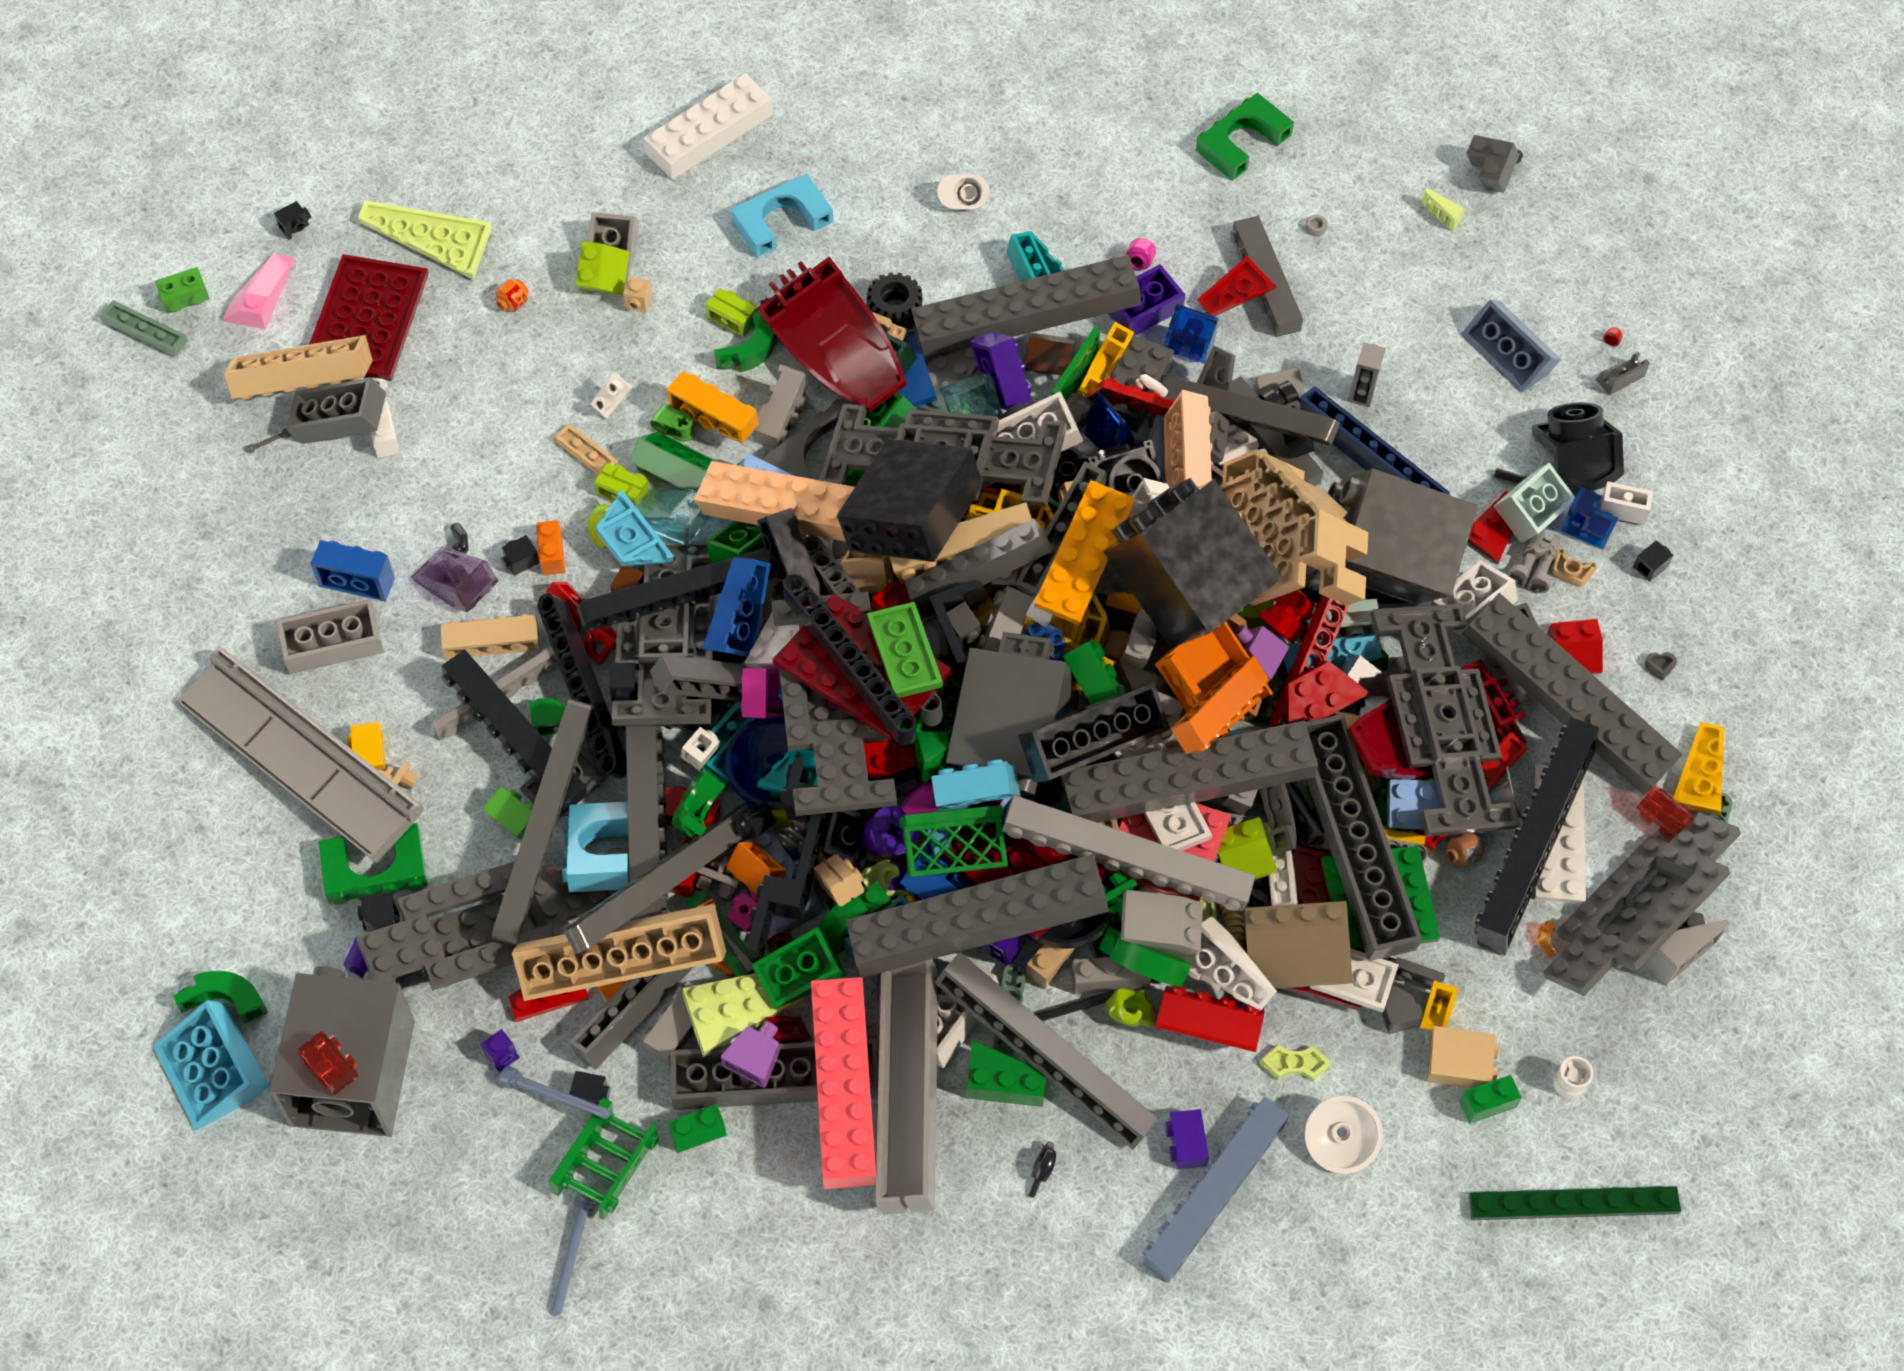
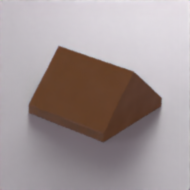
(1049, 354)

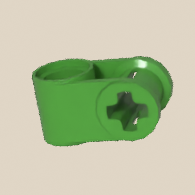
(673, 423)

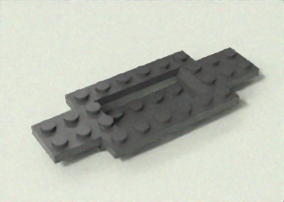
(1682, 884)
(461, 942)

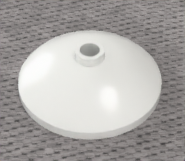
(1356, 1146)

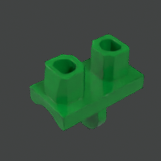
(1120, 884)

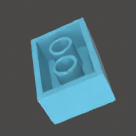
(975, 784)

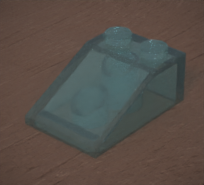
(673, 514)

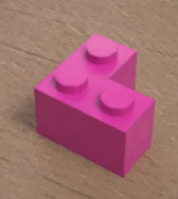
(761, 693)

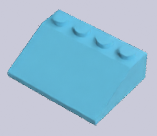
(210, 1064)

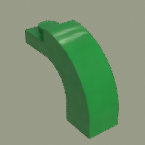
(750, 353)
(696, 802)
(834, 923)
(1144, 960)
(223, 986)

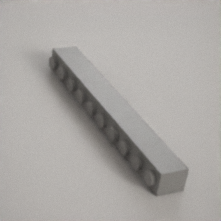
(1128, 853)

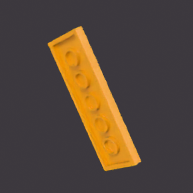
(1081, 553)

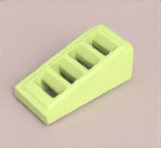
(1443, 208)

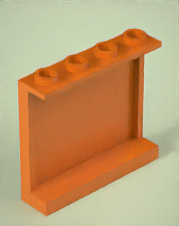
(1200, 664)

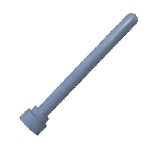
(513, 1078)
(583, 1204)

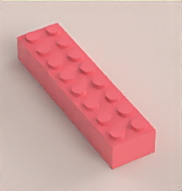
(843, 1083)

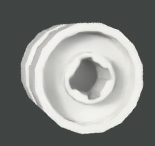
(1573, 1077)

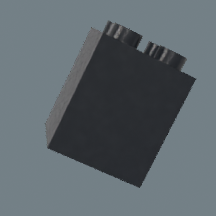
(1190, 561)

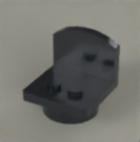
(1583, 444)
(1125, 464)
(939, 630)

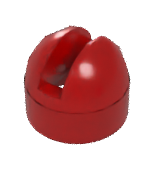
(1613, 336)

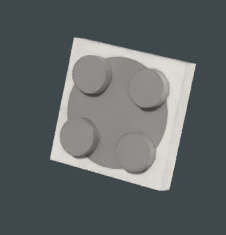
(1238, 443)

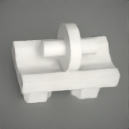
(611, 395)

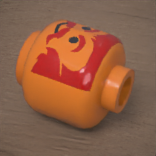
(511, 295)

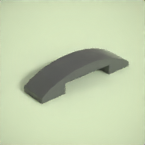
(1280, 818)

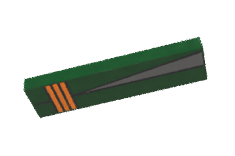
(736, 954)

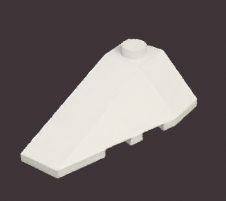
(1229, 967)

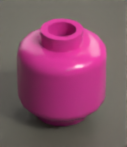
(1141, 253)

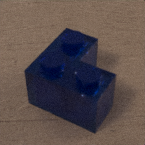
(1587, 521)

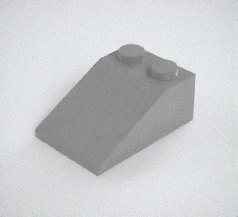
(615, 231)
(1162, 922)
(1683, 949)

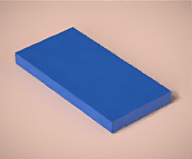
(919, 384)

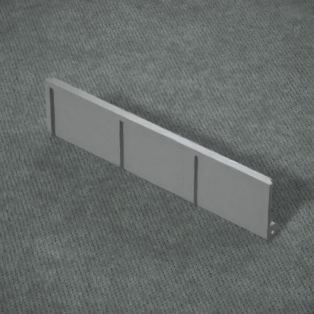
(301, 755)

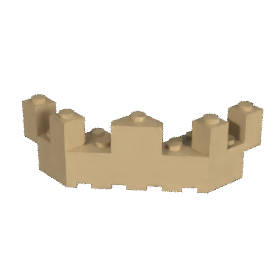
(1295, 526)

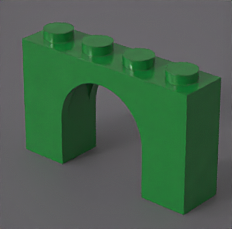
(1253, 114)
(343, 884)

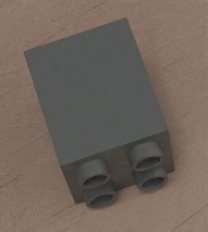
(1412, 534)
(1003, 699)
(371, 1025)

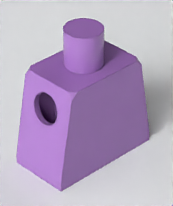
(1264, 646)
(753, 1054)

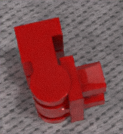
(1289, 614)

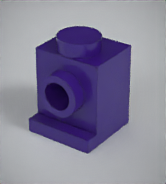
(500, 1050)

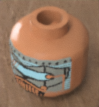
(1465, 849)

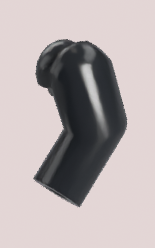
(462, 537)

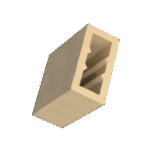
(1461, 1057)

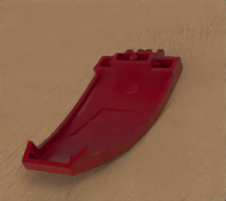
(834, 335)
(1380, 743)

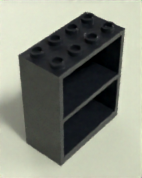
(910, 500)

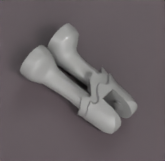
(1536, 551)

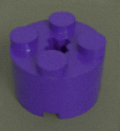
(878, 840)

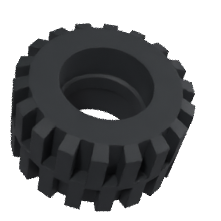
(895, 288)

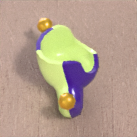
(889, 875)

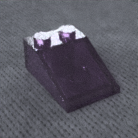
(456, 578)

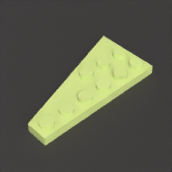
(442, 237)
(726, 1008)

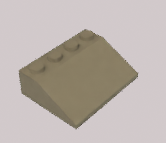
(1300, 943)

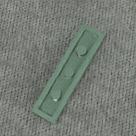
(144, 328)

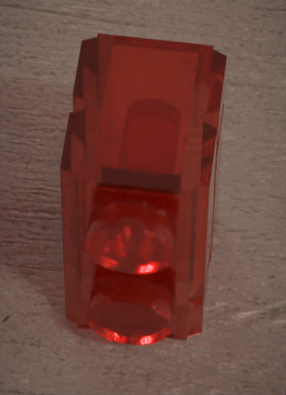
(1665, 812)
(328, 1063)

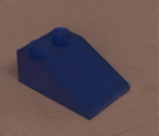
(1105, 424)

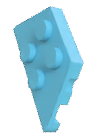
(630, 535)

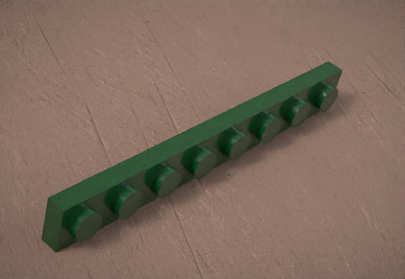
(1574, 1203)

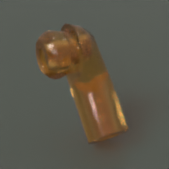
(1544, 938)

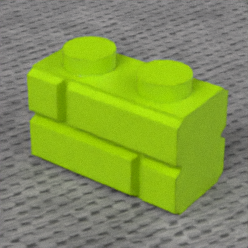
(731, 311)
(617, 478)

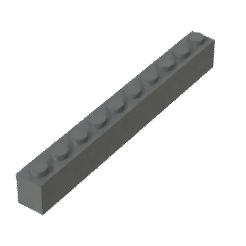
(1046, 1050)

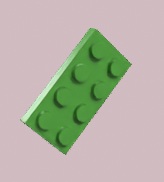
(904, 650)

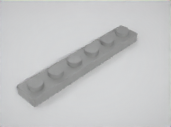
(509, 685)

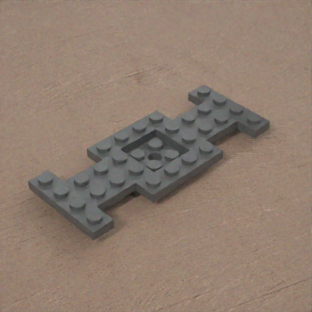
(997, 458)
(644, 641)
(832, 735)
(1454, 744)

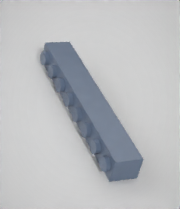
(1215, 1190)

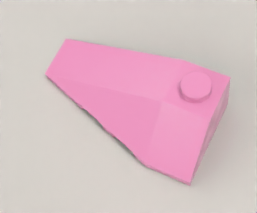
(259, 296)

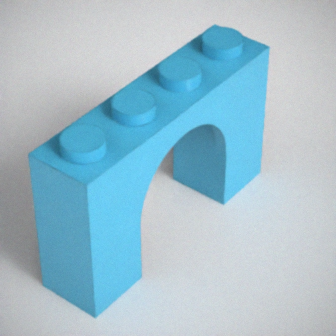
(797, 194)
(585, 825)

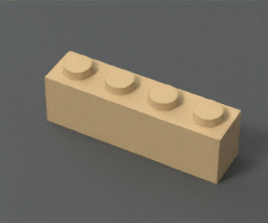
(491, 636)

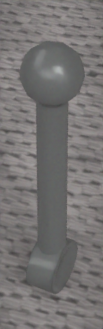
(251, 448)

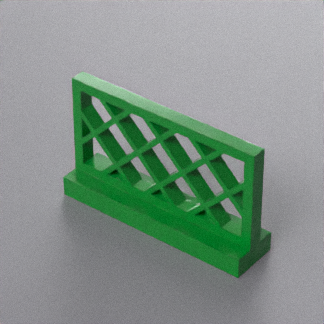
(1079, 366)
(947, 820)

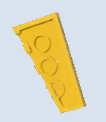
(1703, 772)

